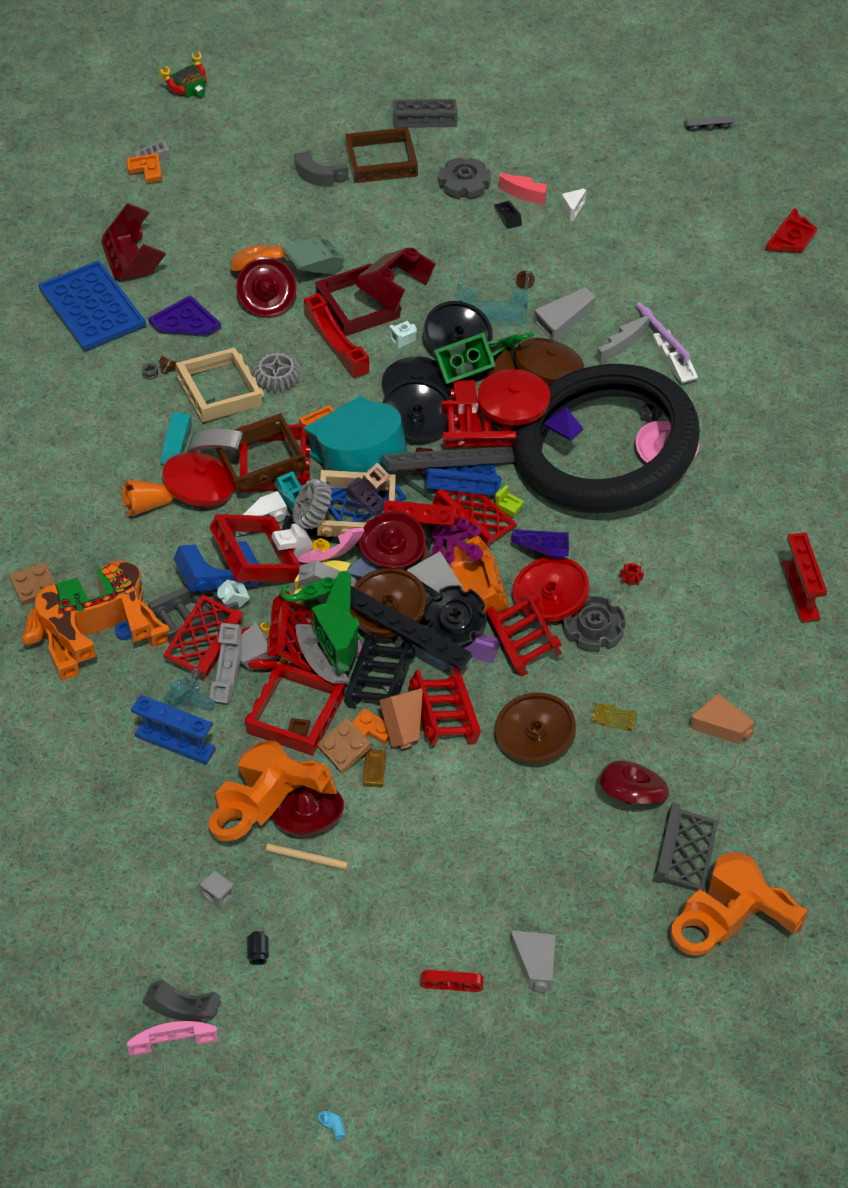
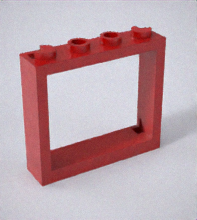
(299, 434)
(222, 532)
(286, 738)

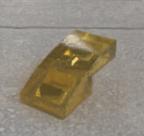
(611, 717)

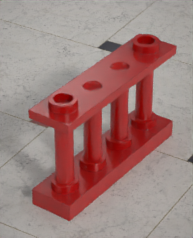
(470, 438)
(429, 513)
(804, 577)
(505, 632)
(458, 697)

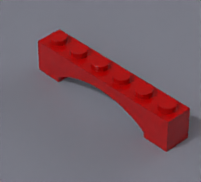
(352, 357)

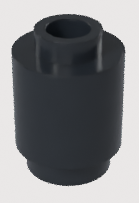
(257, 948)

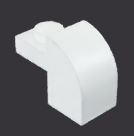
(294, 538)

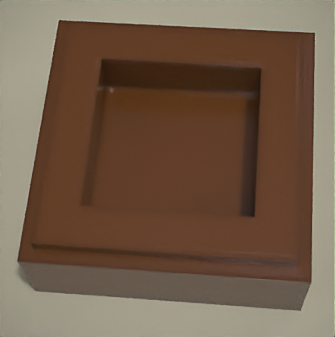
(299, 726)

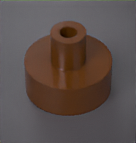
(521, 278)
(167, 363)

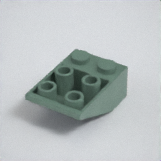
(314, 255)

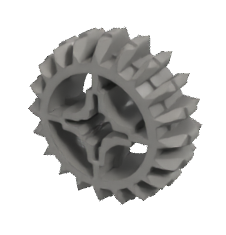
(276, 371)
(312, 504)

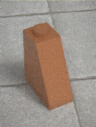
(403, 717)
(723, 721)

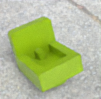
(507, 502)

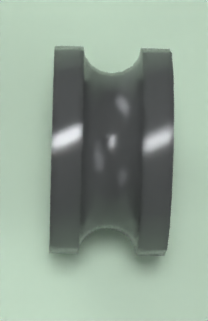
(150, 367)

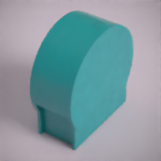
(357, 436)

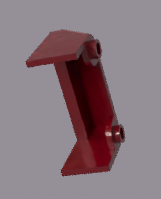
(122, 249)
(379, 277)

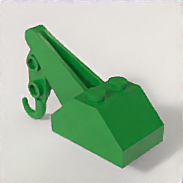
(471, 355)
(332, 621)

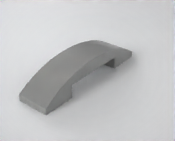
(215, 438)
(314, 655)
(228, 663)

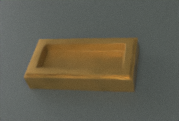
(374, 768)

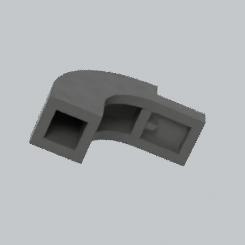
(319, 174)
(179, 1005)

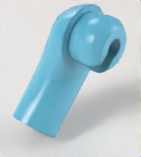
(333, 1122)

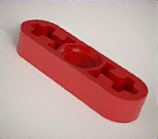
(451, 980)

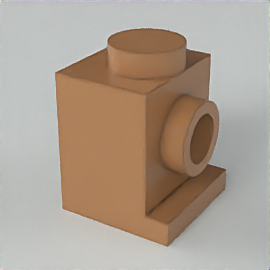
(376, 477)

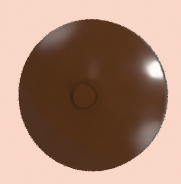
(547, 358)
(395, 589)
(535, 728)

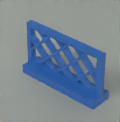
(466, 481)
(340, 493)

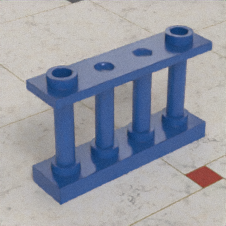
(169, 738)

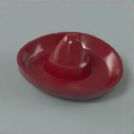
(266, 287)
(393, 540)
(633, 783)
(308, 812)

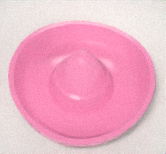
(652, 439)

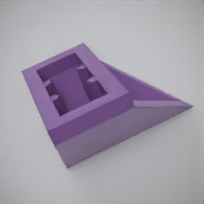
(484, 648)

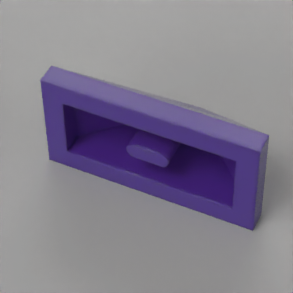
(564, 424)

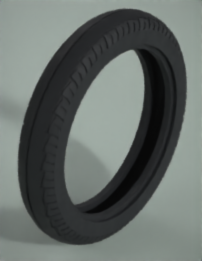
(628, 489)

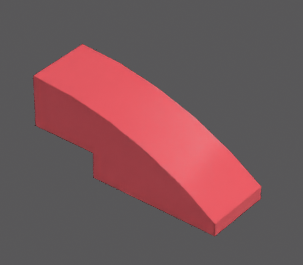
(523, 188)

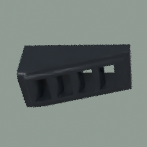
(509, 216)

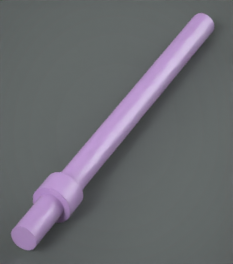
(646, 311)

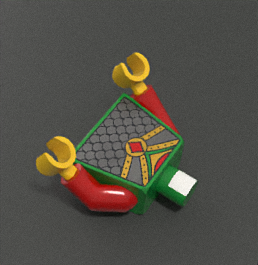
(187, 81)

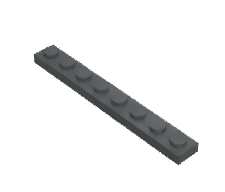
(448, 458)

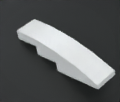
(678, 365)

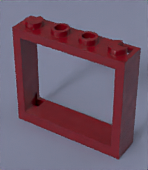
(349, 327)

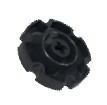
(468, 608)

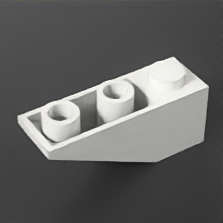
(267, 506)

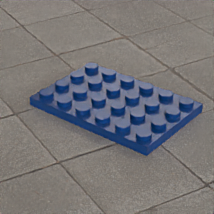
(91, 305)

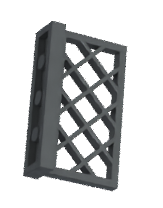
(425, 118)
(667, 848)

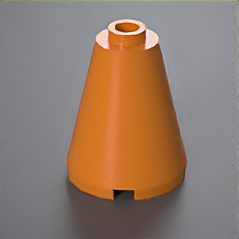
(144, 496)

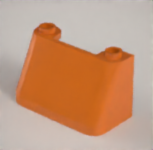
(480, 576)

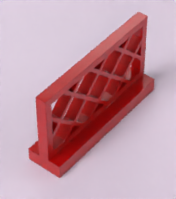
(443, 498)
(280, 626)
(212, 654)

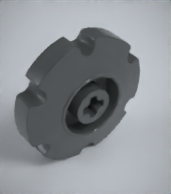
(464, 177)
(596, 624)

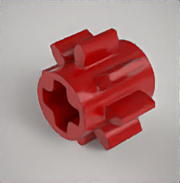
(631, 574)

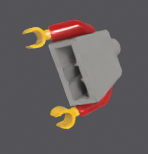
(254, 648)

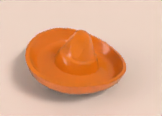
(247, 254)

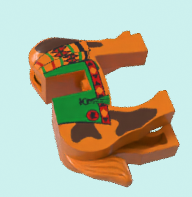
(66, 615)

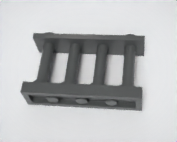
(178, 600)

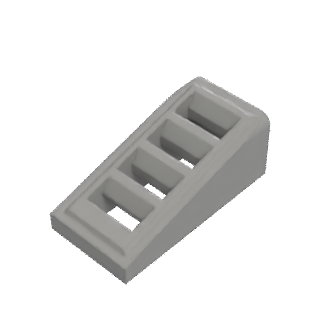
(158, 147)

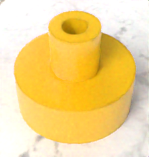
(321, 544)

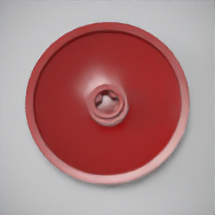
(513, 397)
(197, 479)
(558, 584)

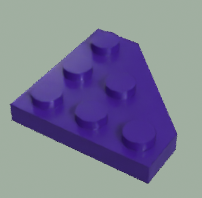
(185, 318)
(546, 542)

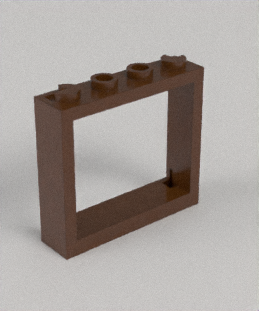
(381, 171)
(258, 431)

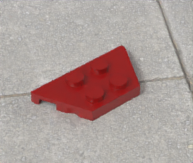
(793, 234)

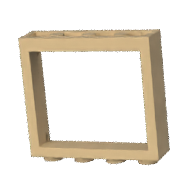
(224, 407)
(342, 479)

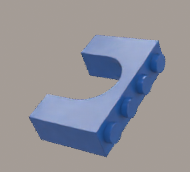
(203, 577)

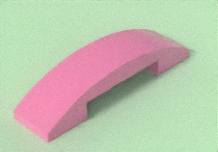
(347, 541)
(171, 1031)

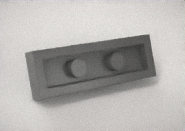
(709, 122)

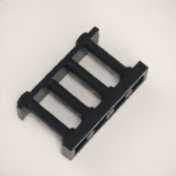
(365, 663)

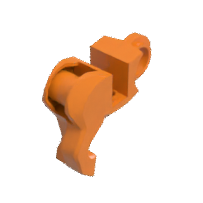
(268, 780)
(733, 896)

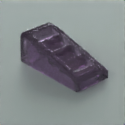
(358, 487)

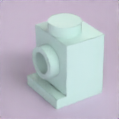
(402, 334)
(229, 593)

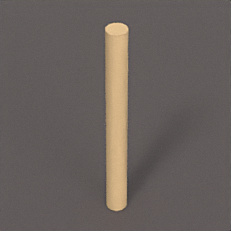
(307, 856)

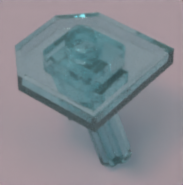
(188, 693)

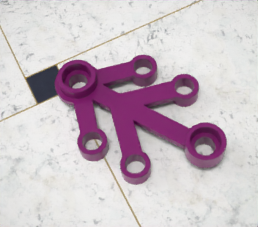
(442, 533)

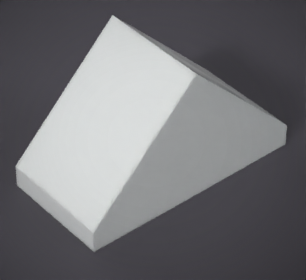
(573, 202)

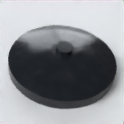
(454, 322)
(413, 368)
(419, 409)

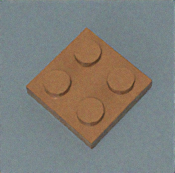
(30, 582)
(345, 745)

